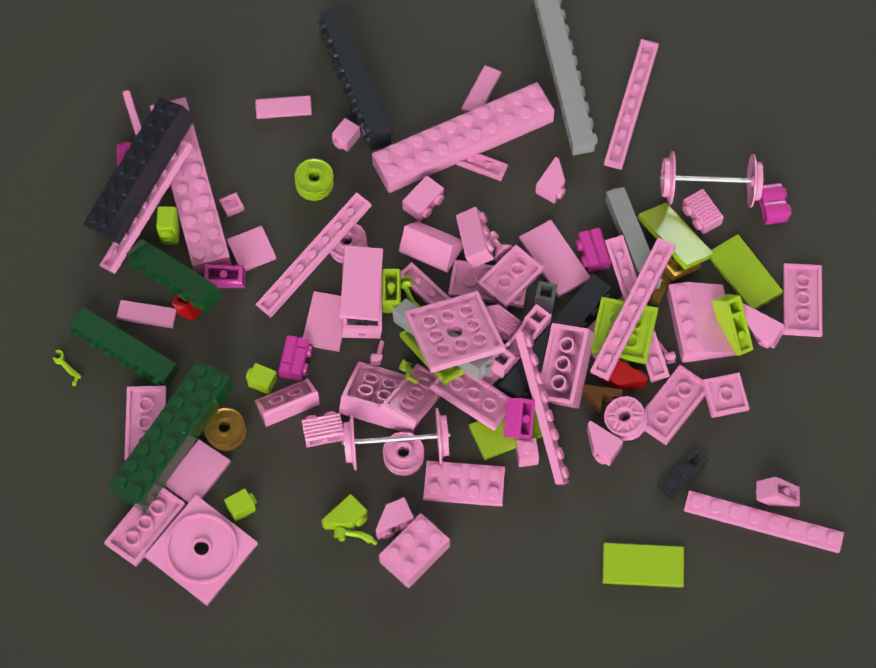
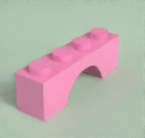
(534, 324)

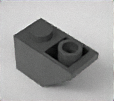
(546, 296)

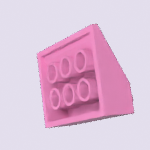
(695, 322)
(366, 393)

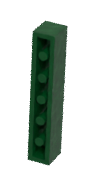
(173, 275)
(123, 347)

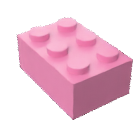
(414, 550)

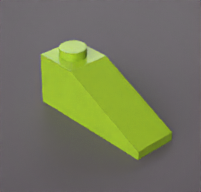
(733, 322)

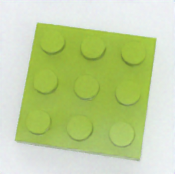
(641, 338)

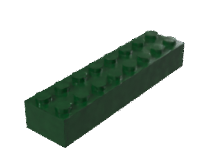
(171, 436)

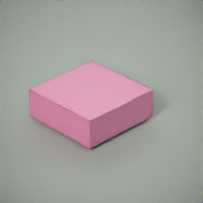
(231, 204)

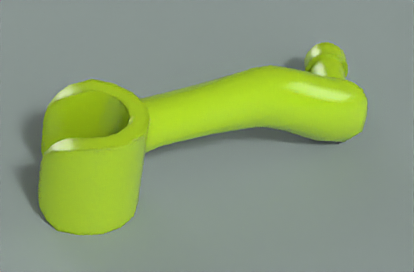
(406, 283)
(67, 367)
(406, 367)
(341, 533)

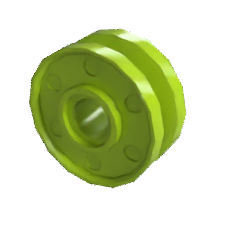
(314, 189)

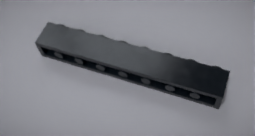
(574, 314)

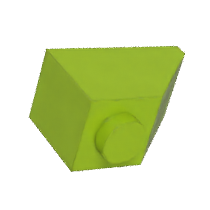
(346, 515)

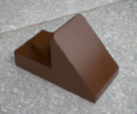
(596, 395)

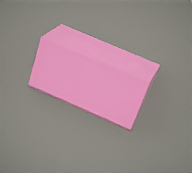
(430, 245)
(287, 402)

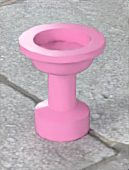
(501, 250)

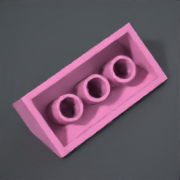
(566, 364)

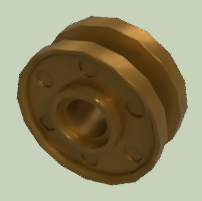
(233, 437)

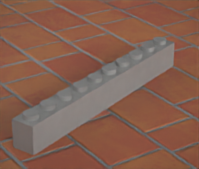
(566, 76)

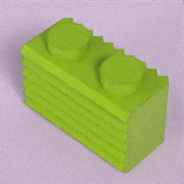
(168, 225)
(391, 289)

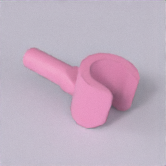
(668, 357)
(375, 359)

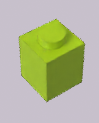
(261, 378)
(240, 504)

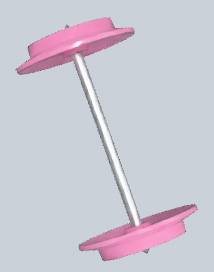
(754, 179)
(441, 436)

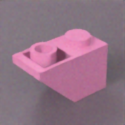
(394, 518)

